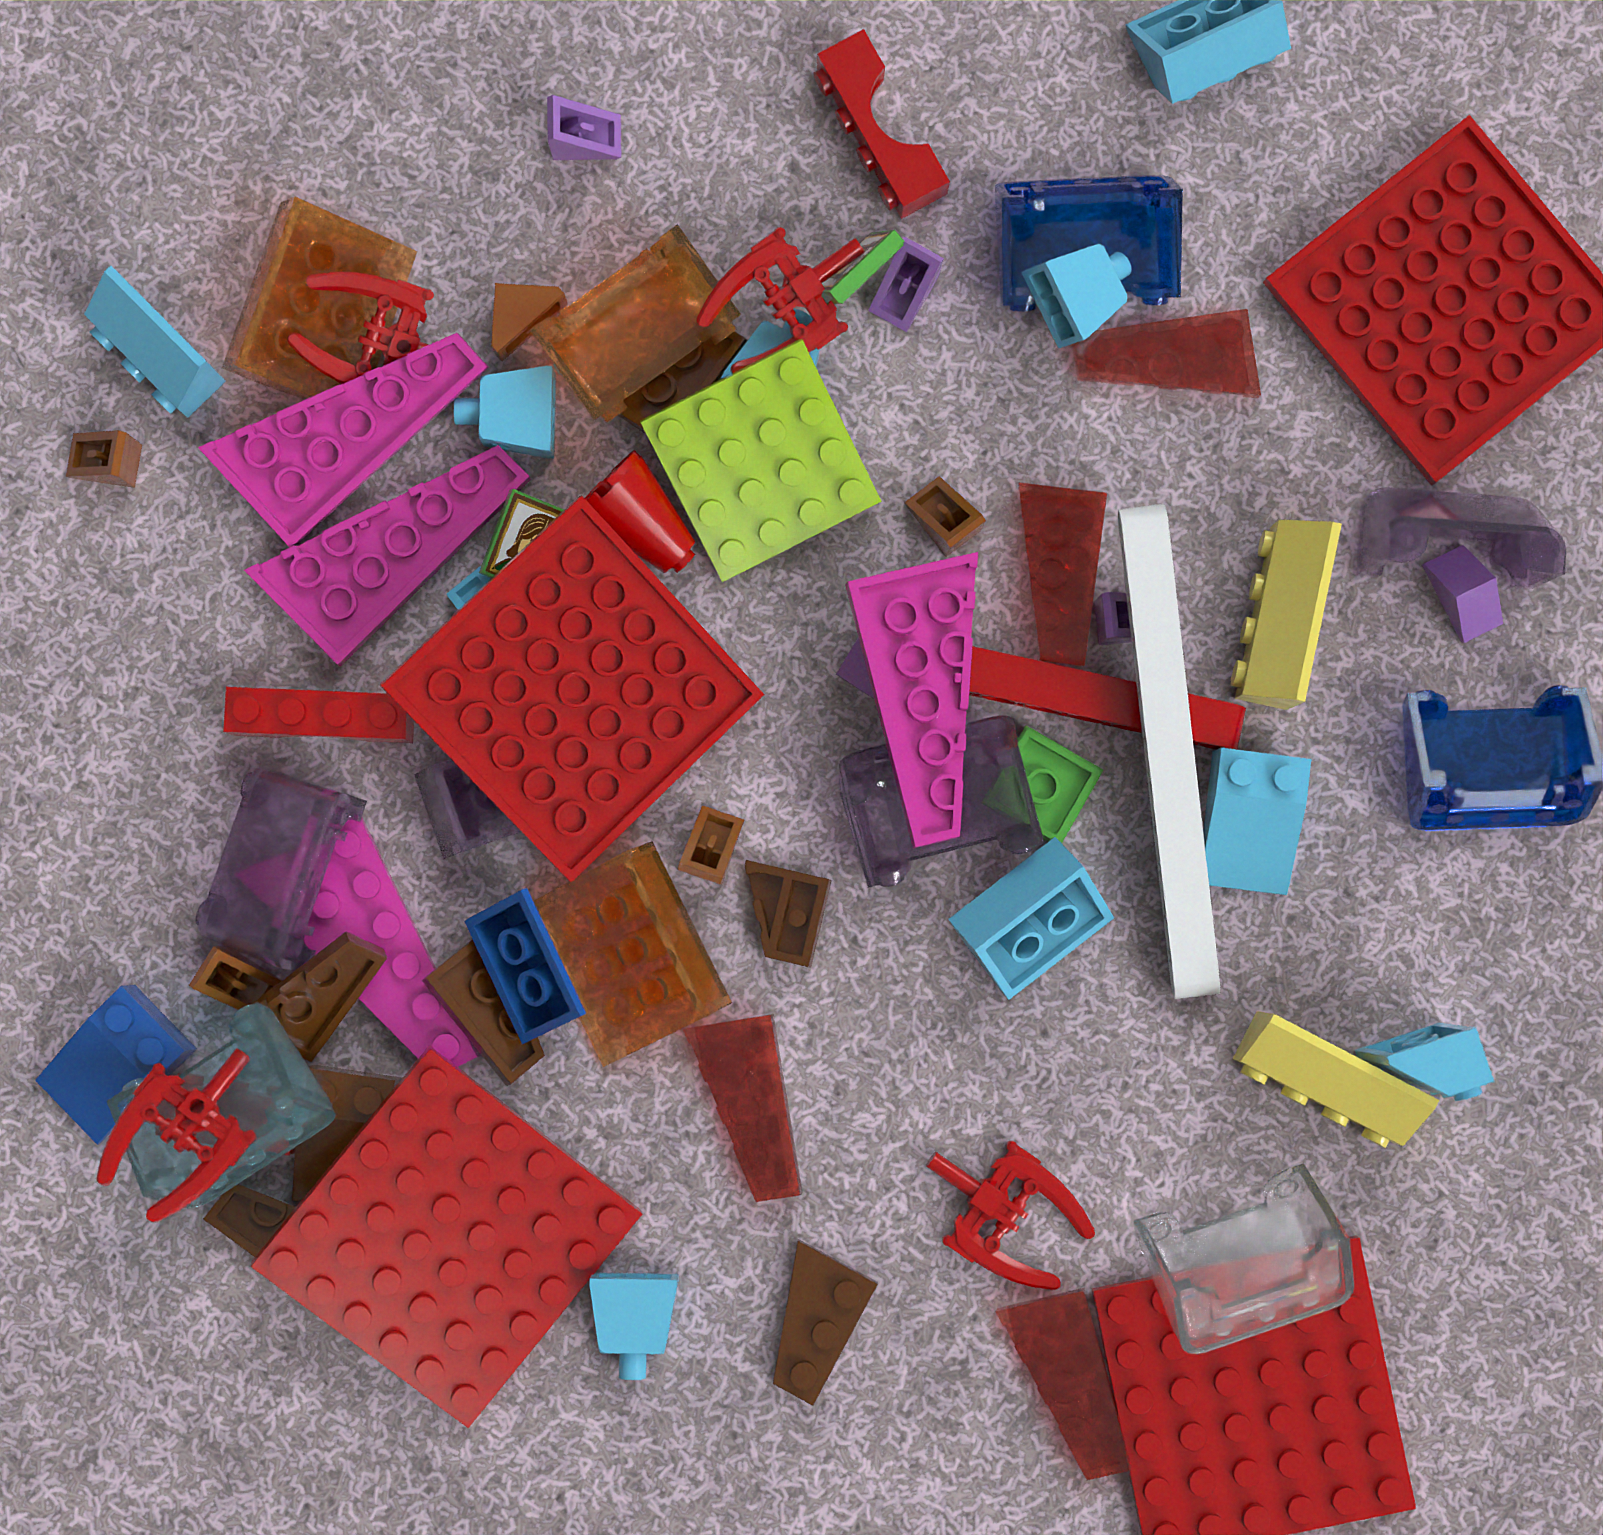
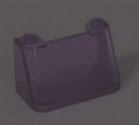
(1400, 520)
(994, 802)
(275, 866)

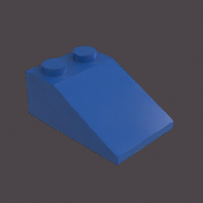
(107, 1052)

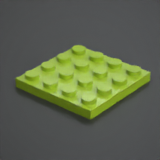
(761, 460)

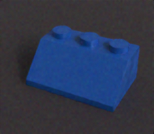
(525, 966)

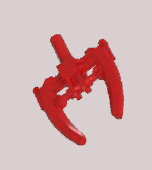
(800, 288)
(393, 341)
(195, 1113)
(990, 1201)

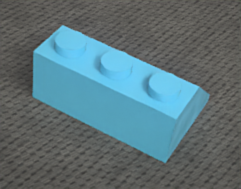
(1207, 42)
(150, 345)
(1032, 917)
(1434, 1059)

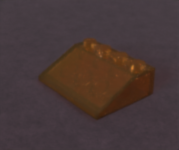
(280, 302)
(631, 953)

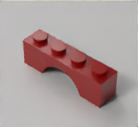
(907, 172)
(315, 714)

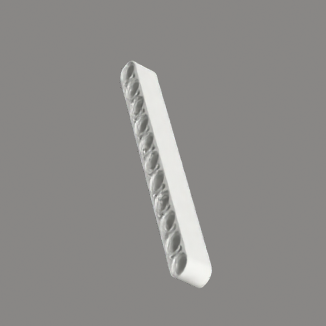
(1169, 750)

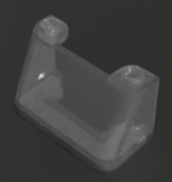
(1251, 1265)

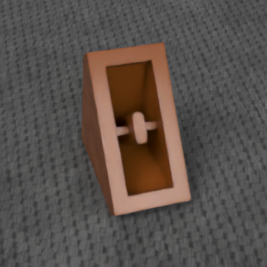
(519, 310)
(104, 458)
(945, 515)
(711, 845)
(232, 978)

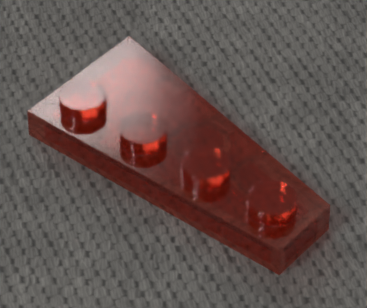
(1186, 353)
(1062, 559)
(748, 1085)
(1067, 1364)

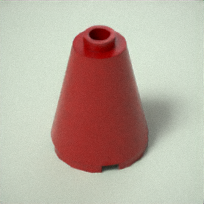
(643, 515)

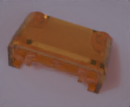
(633, 325)

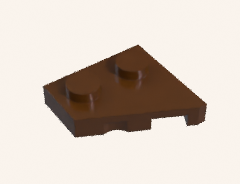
(788, 911)

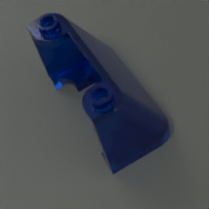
(1066, 215)
(1501, 763)

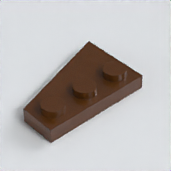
(690, 374)
(323, 991)
(475, 1006)
(818, 1320)

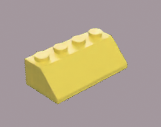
(1286, 612)
(1333, 1079)

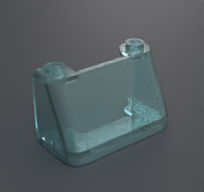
(271, 1096)

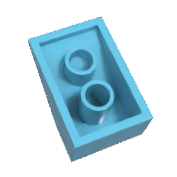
(1254, 819)

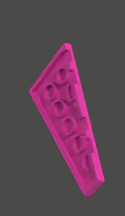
(327, 446)
(371, 564)
(919, 667)
(364, 901)

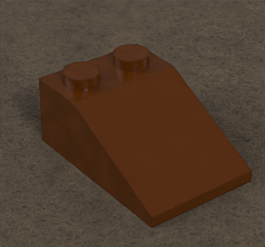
(354, 1100)

